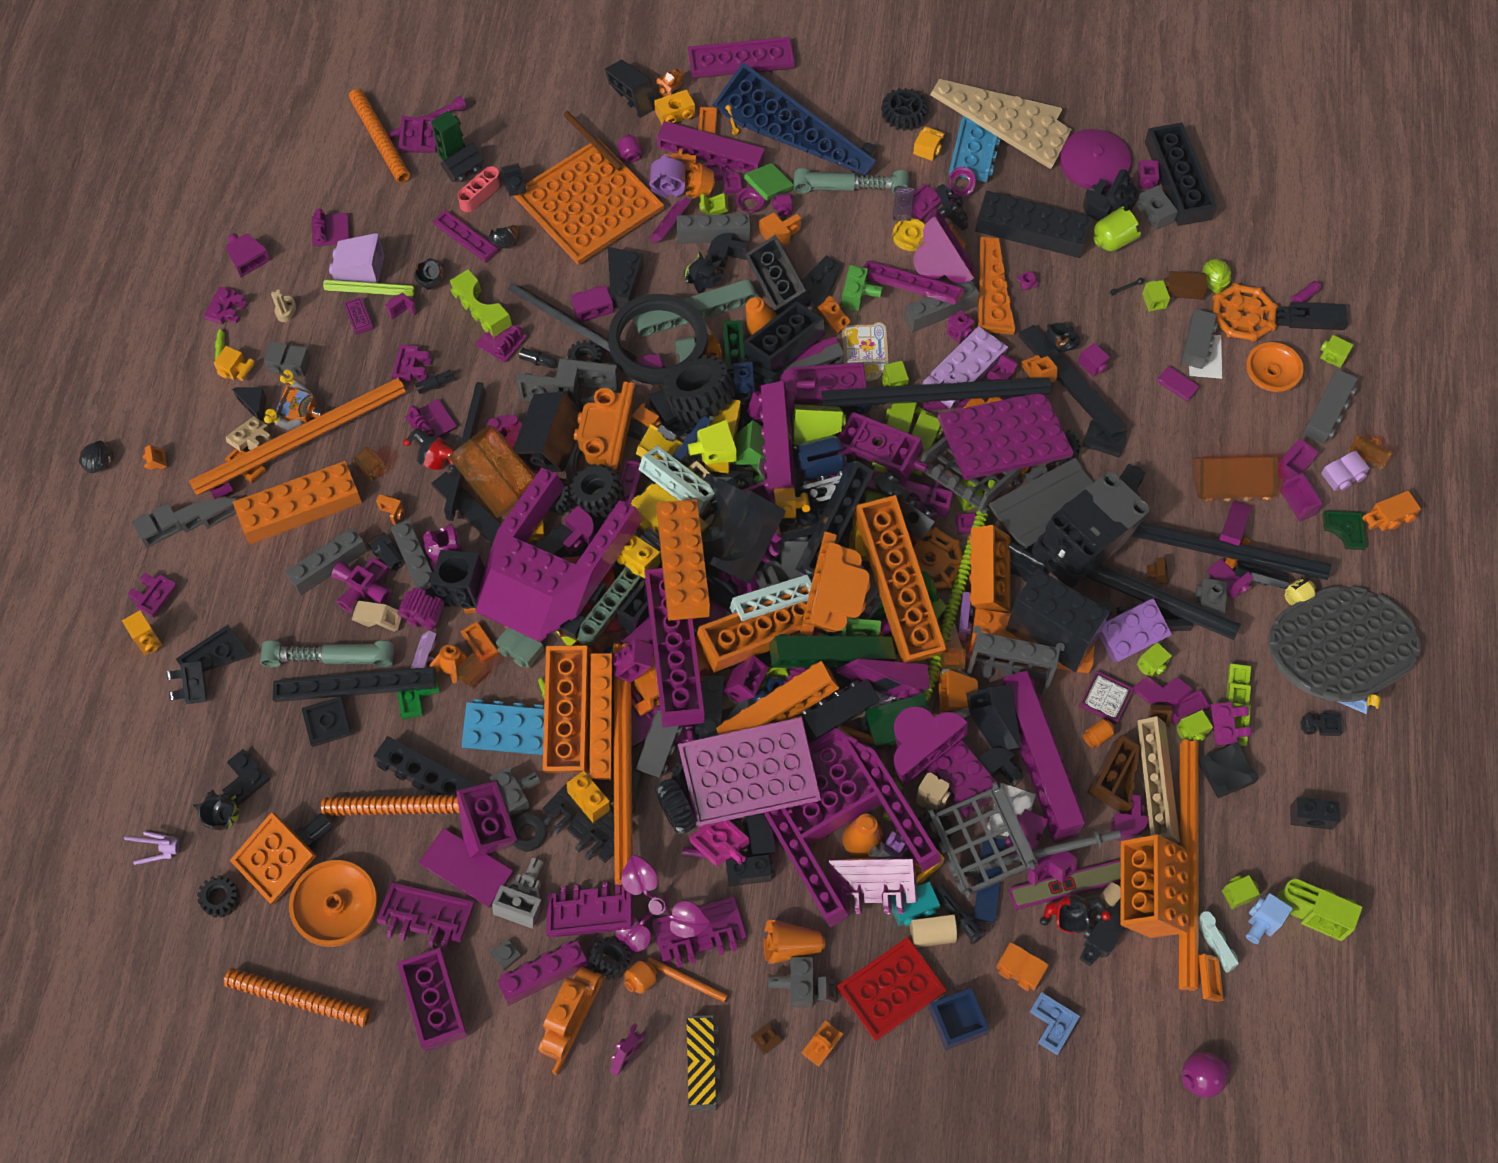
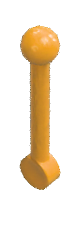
(735, 131)

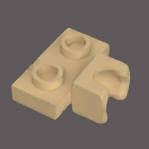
(249, 434)

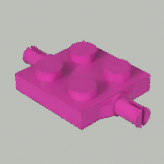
(720, 842)

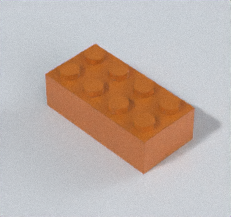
(990, 569)

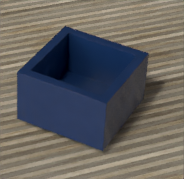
(958, 1019)

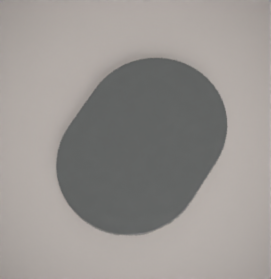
(1344, 644)

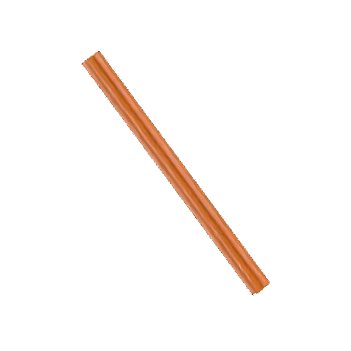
(296, 437)
(622, 774)
(1190, 840)

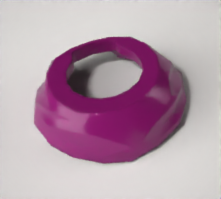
(971, 177)
(749, 193)

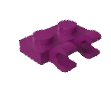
(221, 306)
(406, 361)
(155, 597)
(1224, 724)
(626, 1050)

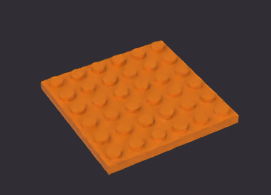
(588, 202)

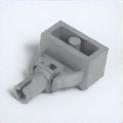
(520, 900)

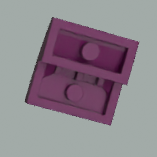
(416, 135)

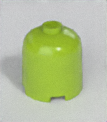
(1116, 230)

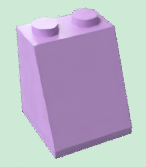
(358, 259)

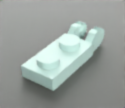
(1217, 942)

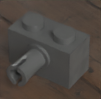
(1212, 595)
(514, 790)
(798, 981)

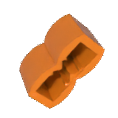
(1022, 967)

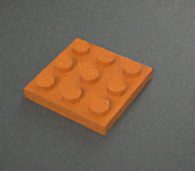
(273, 858)

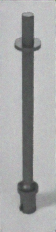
(1096, 839)

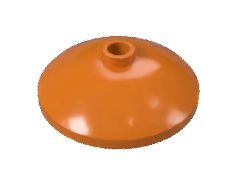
(1274, 359)

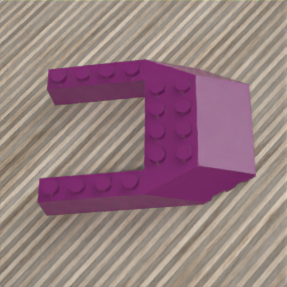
(534, 588)
(849, 785)

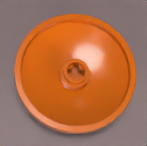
(333, 903)

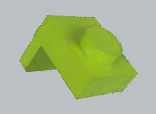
(714, 205)

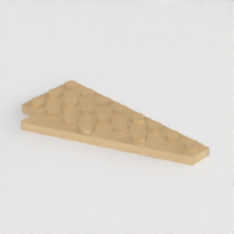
(1018, 121)

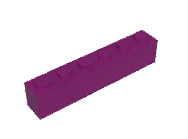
(710, 147)
(777, 436)

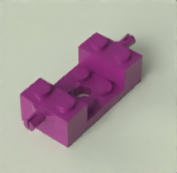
(898, 451)

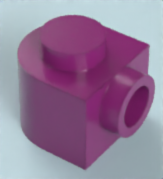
(783, 204)

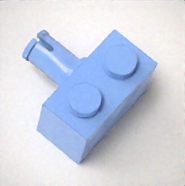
(1267, 917)

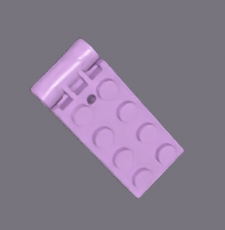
(969, 361)

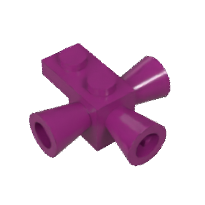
(362, 583)

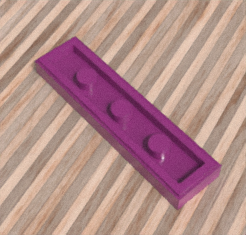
(465, 236)

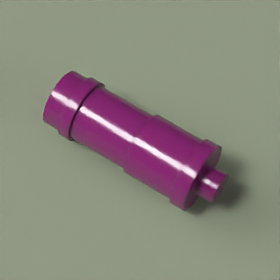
(1304, 294)

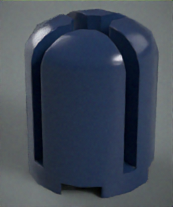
(818, 448)

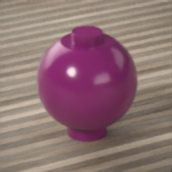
(1205, 1074)

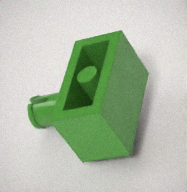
(857, 287)

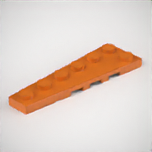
(993, 300)

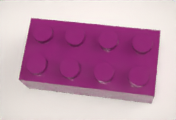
(964, 774)
(432, 1000)

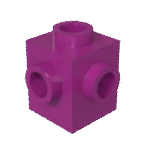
(959, 326)

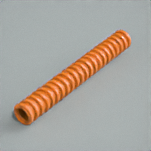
(379, 135)
(389, 805)
(297, 997)

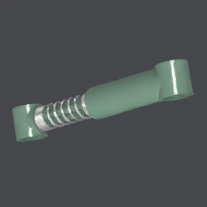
(806, 181)
(378, 654)

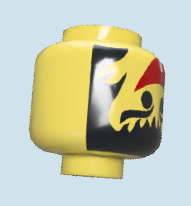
(1299, 591)

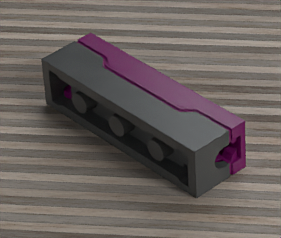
(823, 353)

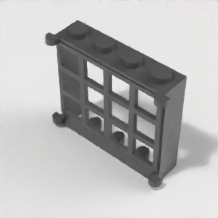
(953, 483)
(1016, 651)
(1011, 825)

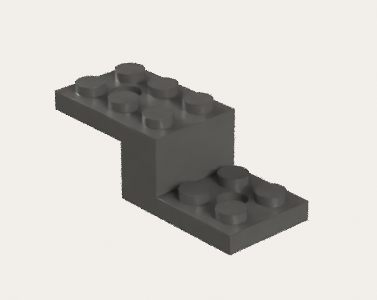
(569, 379)

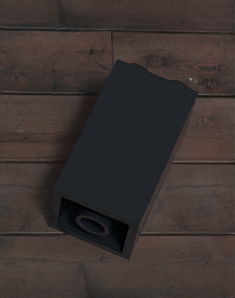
(548, 432)

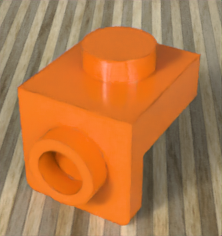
(713, 347)
(391, 505)

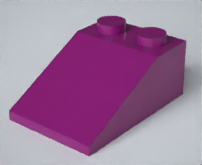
(484, 819)

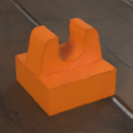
(155, 458)

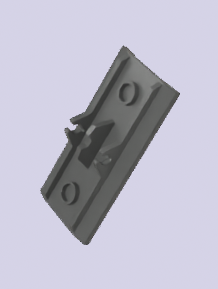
(1032, 505)

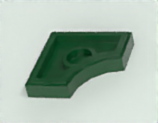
(1347, 526)

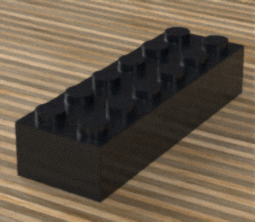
(1180, 173)
(1033, 224)

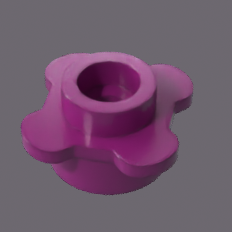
(1027, 276)

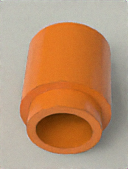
(1099, 733)

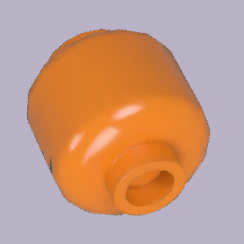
(640, 977)

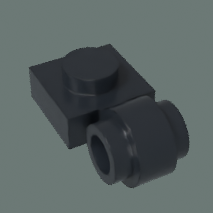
(1326, 723)

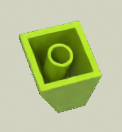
(815, 422)

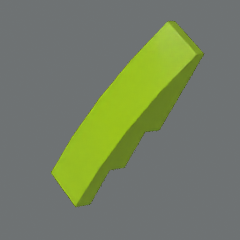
(1239, 694)

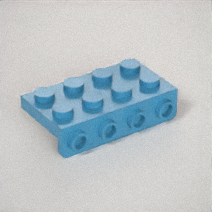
(974, 150)
(503, 727)

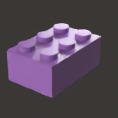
(1133, 630)

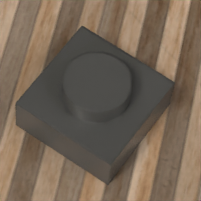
(505, 954)

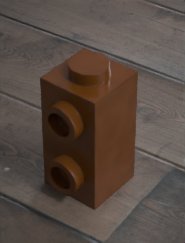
(1186, 285)

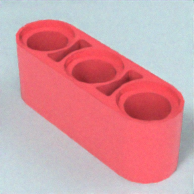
(479, 189)

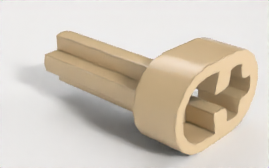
(282, 310)

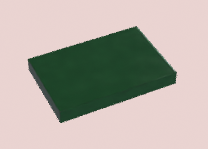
(882, 718)

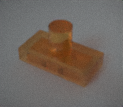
(1371, 450)

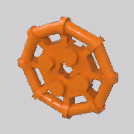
(1248, 304)
(940, 556)

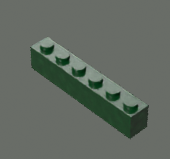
(833, 651)

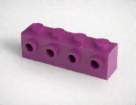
(542, 973)

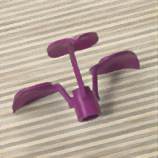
(686, 918)

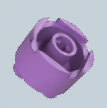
(667, 177)

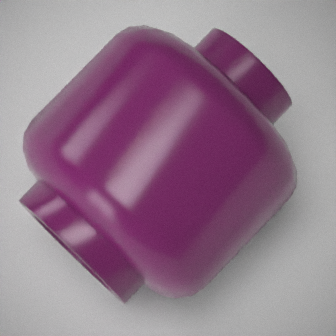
(629, 148)

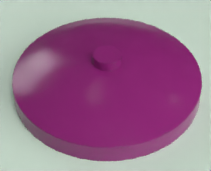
(1093, 156)

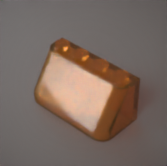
(492, 469)
(1236, 477)

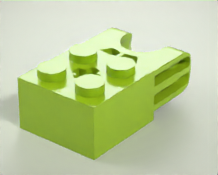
(1321, 909)

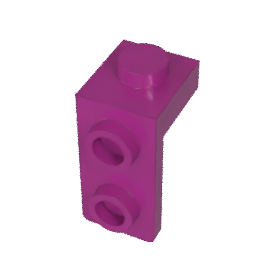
(1235, 584)

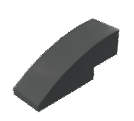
(206, 513)

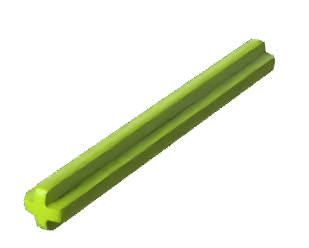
(368, 287)

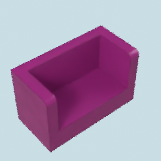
(1296, 460)
(1301, 497)

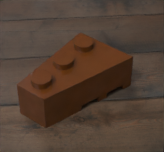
(1116, 775)

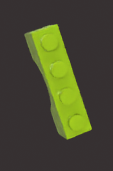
(492, 317)

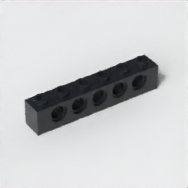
(392, 749)

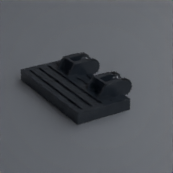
(582, 827)

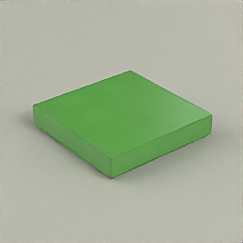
(768, 181)

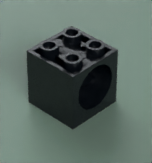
(455, 566)

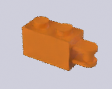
(1393, 512)

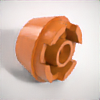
(699, 181)

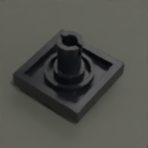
(1122, 192)
(952, 207)

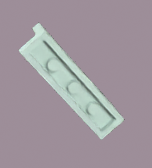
(674, 481)
(771, 593)

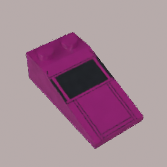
(888, 677)

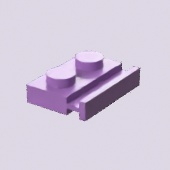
(966, 611)

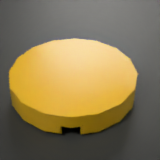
(908, 234)

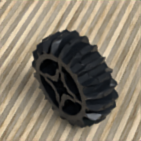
(903, 114)
(675, 806)

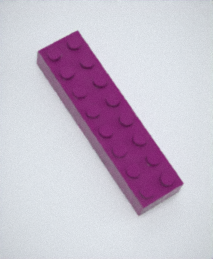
(674, 659)
(1044, 761)

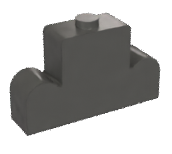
(787, 560)

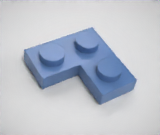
(1059, 1021)

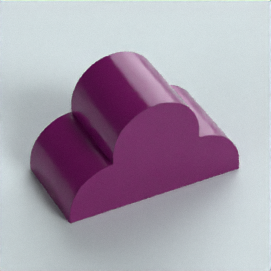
(941, 253)
(924, 739)

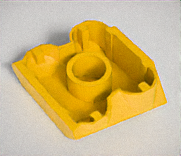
(652, 439)

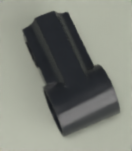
(384, 549)
(314, 830)

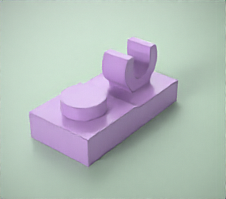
(425, 646)

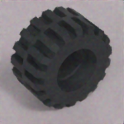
(591, 480)

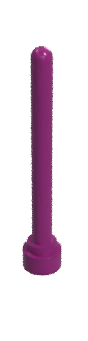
(457, 104)

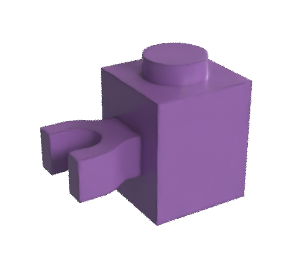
(896, 845)

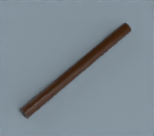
(593, 140)

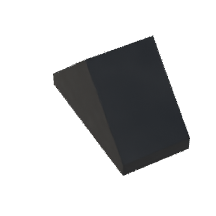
(252, 399)

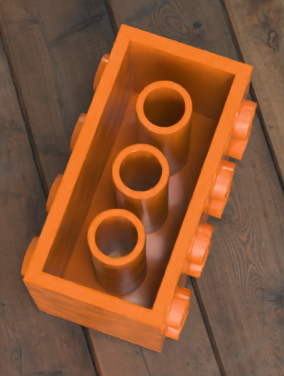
(1154, 886)

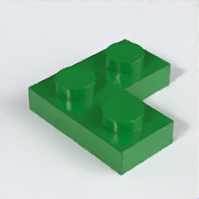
(410, 701)

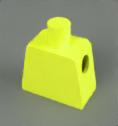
(714, 444)

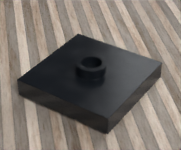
(326, 721)

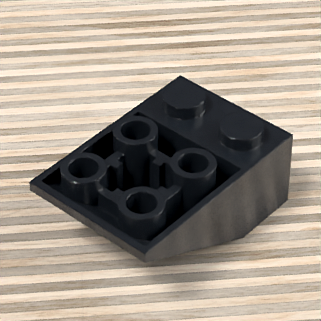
(995, 716)

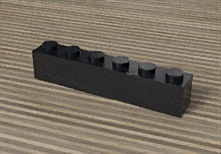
(836, 513)

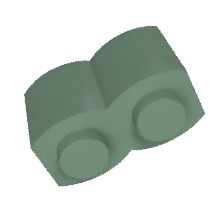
(520, 647)

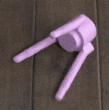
(167, 844)

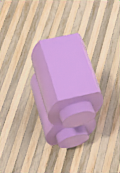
(1345, 471)

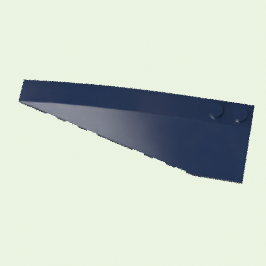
(774, 114)

